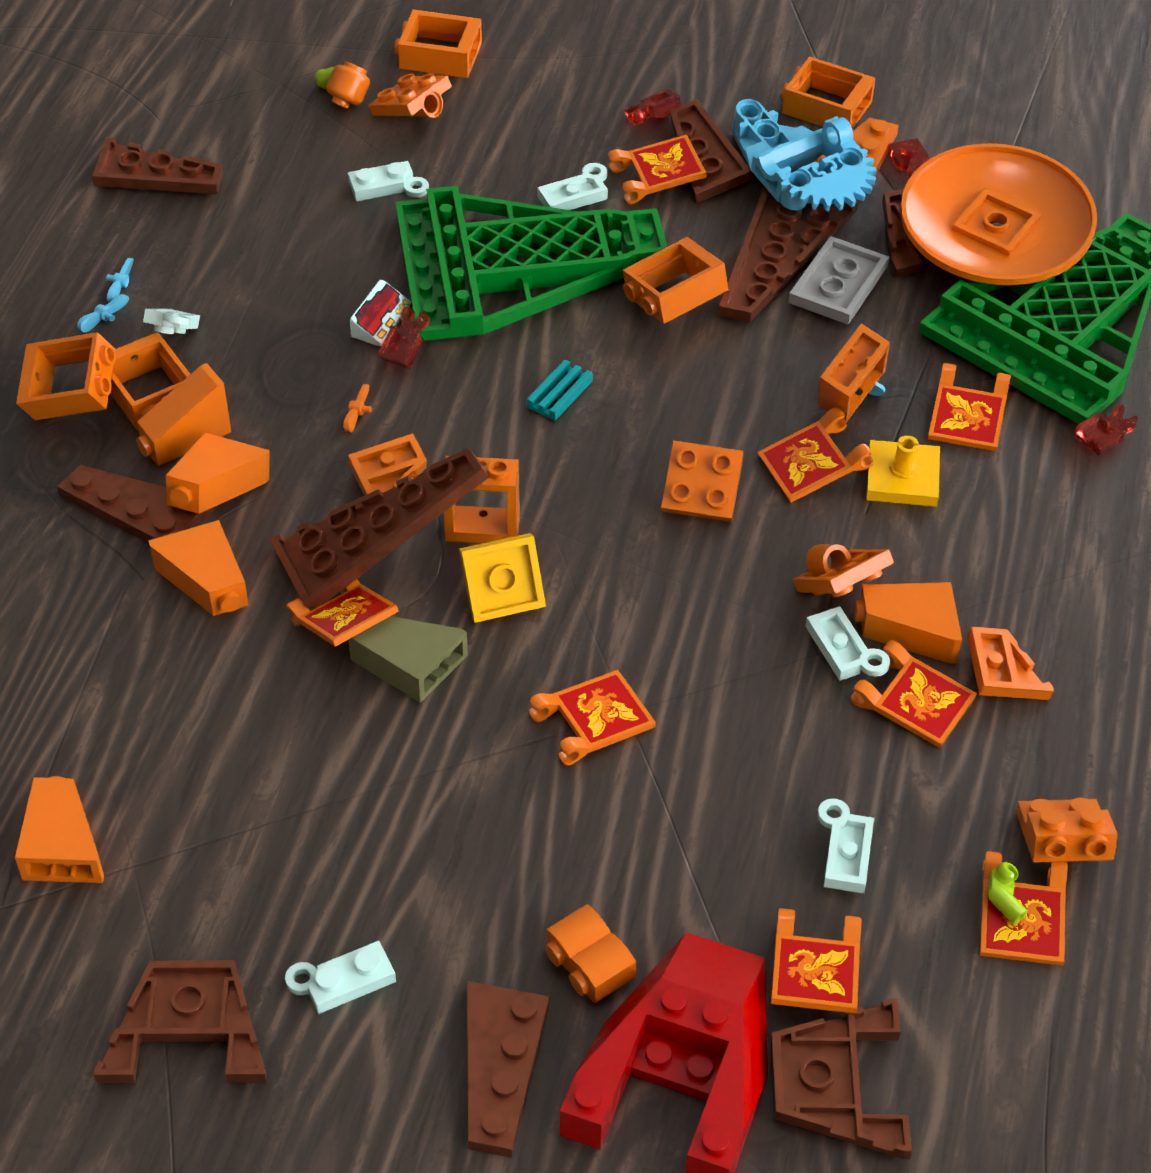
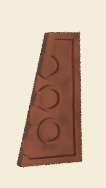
(719, 158)
(143, 170)
(127, 503)
(502, 1054)

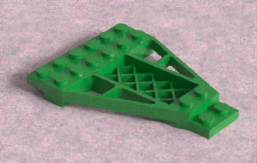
(448, 280)
(1041, 359)

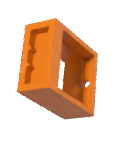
(439, 58)
(830, 78)
(684, 256)
(150, 354)
(855, 367)
(39, 369)
(488, 523)

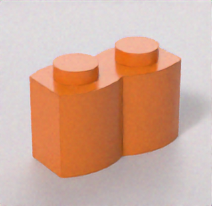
(590, 954)

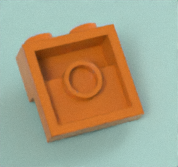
(1067, 830)

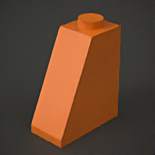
(184, 417)
(215, 472)
(201, 567)
(914, 615)
(57, 836)

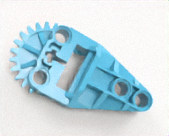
(778, 150)

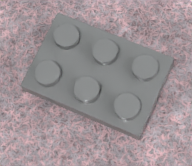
(838, 280)

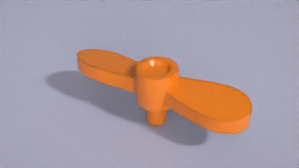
(356, 408)

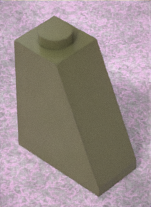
(410, 653)

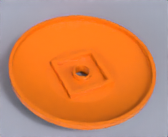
(967, 189)

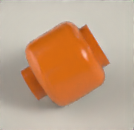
(348, 85)

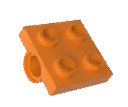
(412, 97)
(702, 481)
(845, 569)

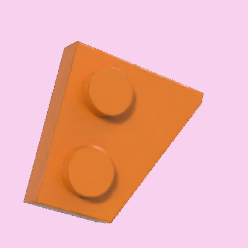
(386, 463)
(1003, 667)

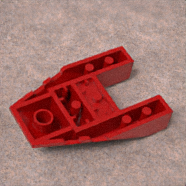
(691, 1029)

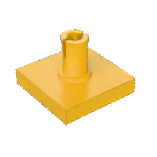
(904, 472)
(502, 577)

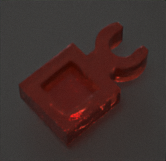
(656, 105)
(907, 155)
(404, 342)
(1105, 432)

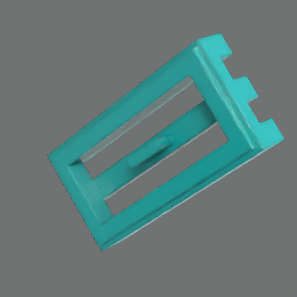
(554, 388)

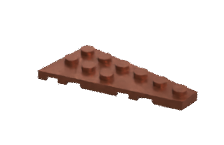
(775, 251)
(364, 531)

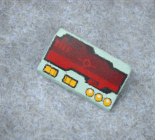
(378, 313)

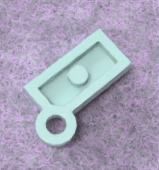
(385, 181)
(577, 190)
(171, 320)
(843, 645)
(847, 848)
(343, 977)

